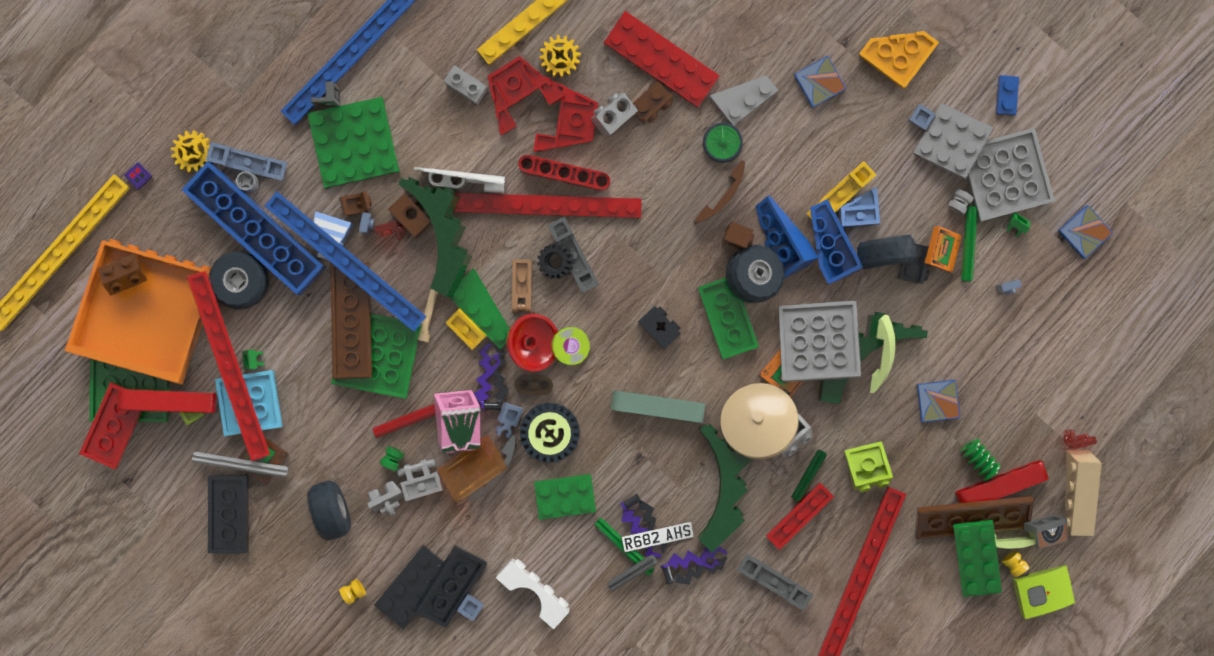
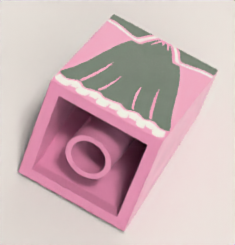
(457, 421)

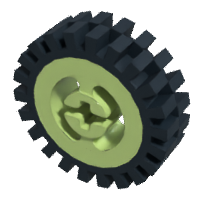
(535, 446)

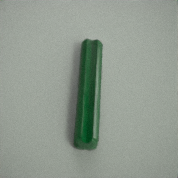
(809, 475)

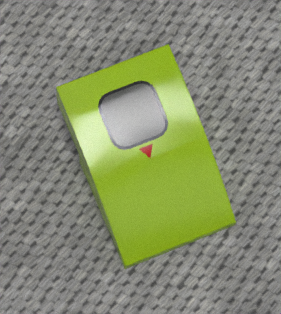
(1043, 591)

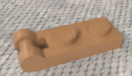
(521, 284)

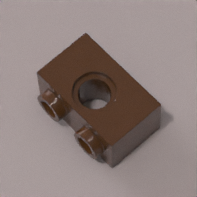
(402, 207)
(738, 236)

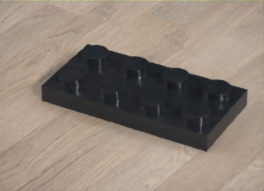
(228, 514)
(450, 586)
(409, 587)

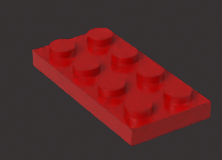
(110, 430)

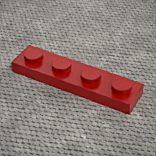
(799, 516)

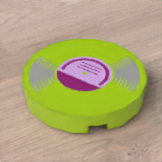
(570, 345)

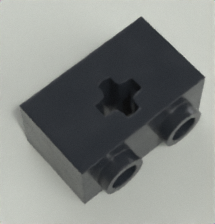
(665, 337)

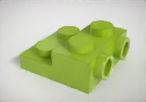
(868, 466)

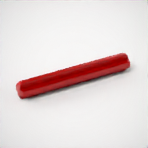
(404, 421)

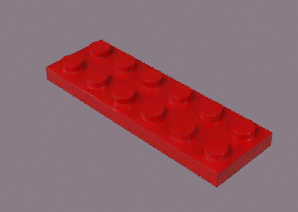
(661, 59)

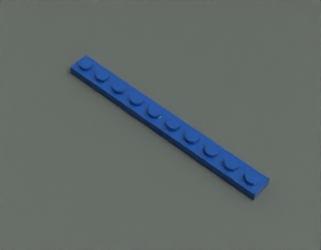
(346, 58)
(345, 261)

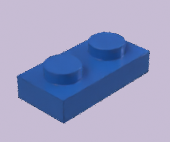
(1007, 95)

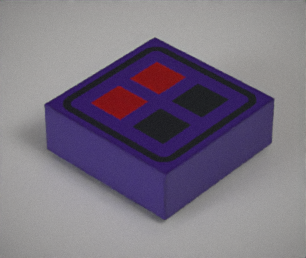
(138, 175)

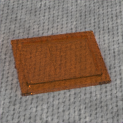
(472, 469)

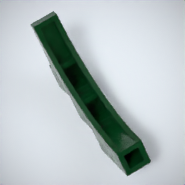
(451, 260)
(832, 389)
(731, 489)

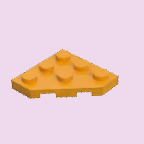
(899, 55)

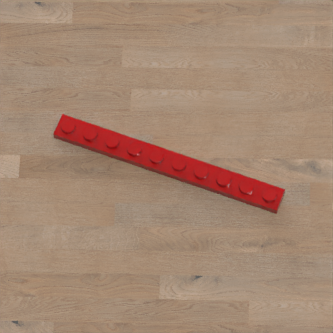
(548, 205)
(228, 365)
(862, 573)

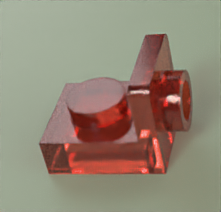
(387, 228)
(1081, 441)

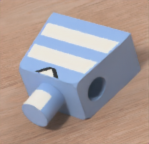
(334, 227)

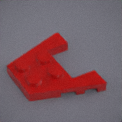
(513, 84)
(573, 122)

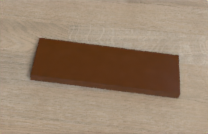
(350, 327)
(1005, 513)

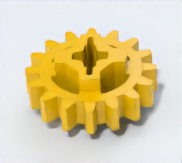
(565, 49)
(187, 160)

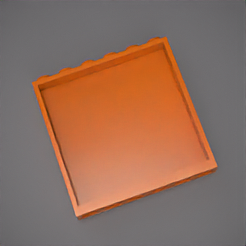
(145, 326)

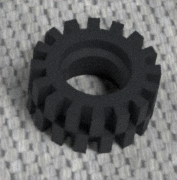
(545, 265)

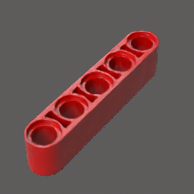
(554, 175)
(167, 401)
(1004, 483)

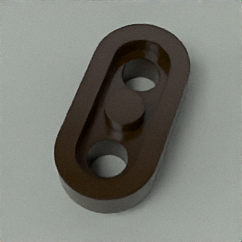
(533, 384)

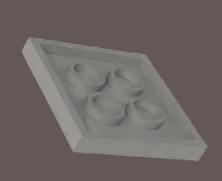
(953, 141)

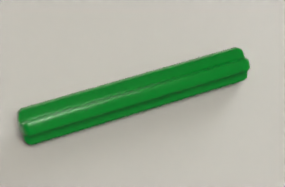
(969, 244)
(616, 539)

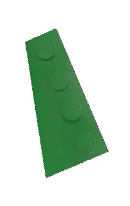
(478, 305)

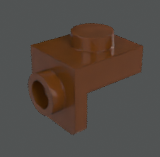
(355, 203)

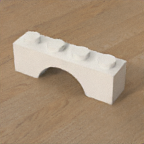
(516, 576)

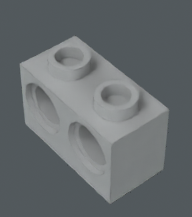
(466, 85)
(615, 117)

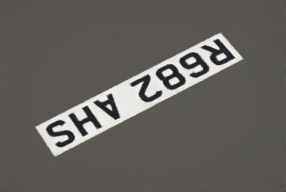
(657, 536)

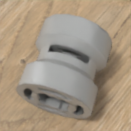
(244, 179)
(960, 202)

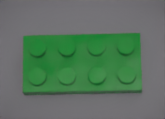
(727, 319)
(977, 558)

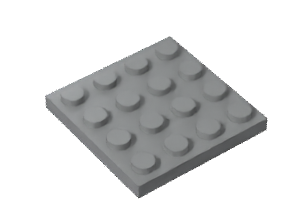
(1009, 176)
(819, 341)

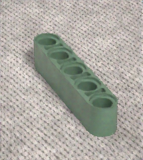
(658, 406)

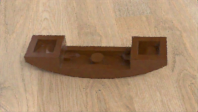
(736, 176)

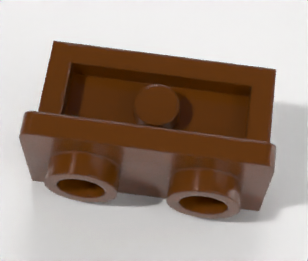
(122, 274)

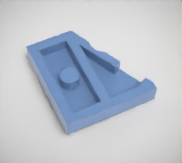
(861, 211)

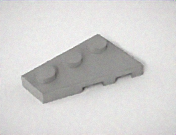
(743, 99)

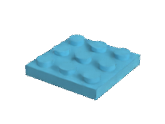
(264, 398)

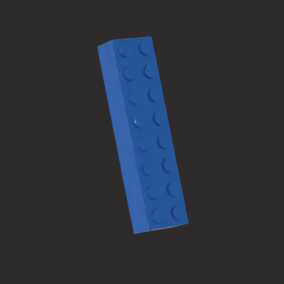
(254, 228)

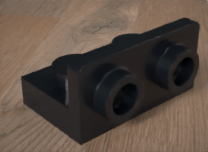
(915, 271)

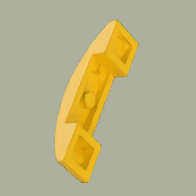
(848, 186)

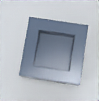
(921, 117)
(367, 223)
(1009, 287)
(470, 607)

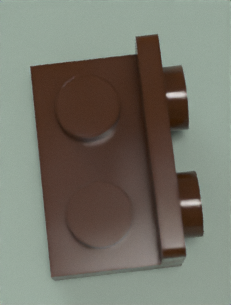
(652, 102)

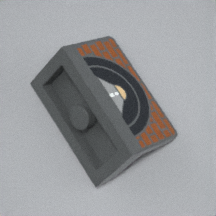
(332, 97)
(1048, 530)

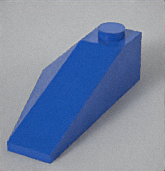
(784, 237)
(834, 250)

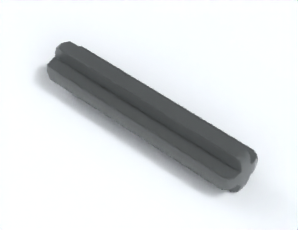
(632, 573)

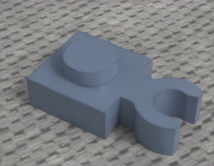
(508, 417)

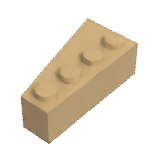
(1082, 491)

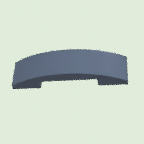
(246, 161)

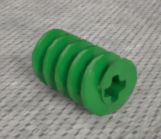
(981, 459)

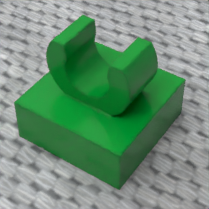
(1019, 222)
(250, 360)

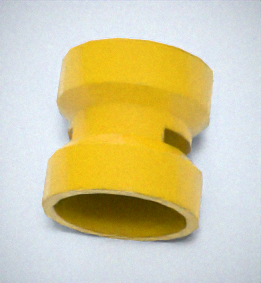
(1015, 563)
(352, 591)

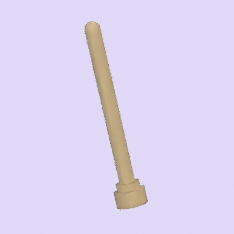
(424, 333)

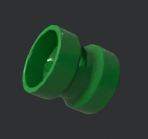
(392, 458)

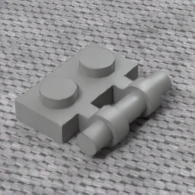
(421, 485)

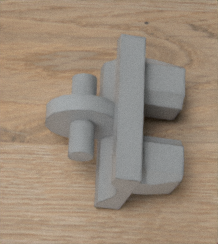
(388, 501)

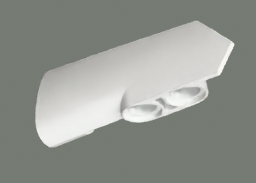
(491, 183)

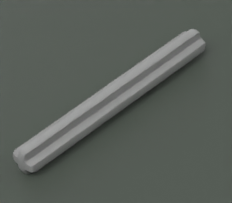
(239, 464)

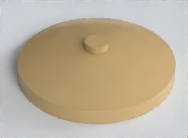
(759, 421)

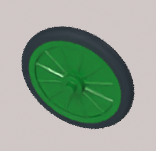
(722, 142)

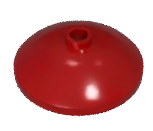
(540, 333)

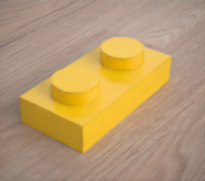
(466, 329)

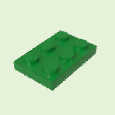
(565, 496)

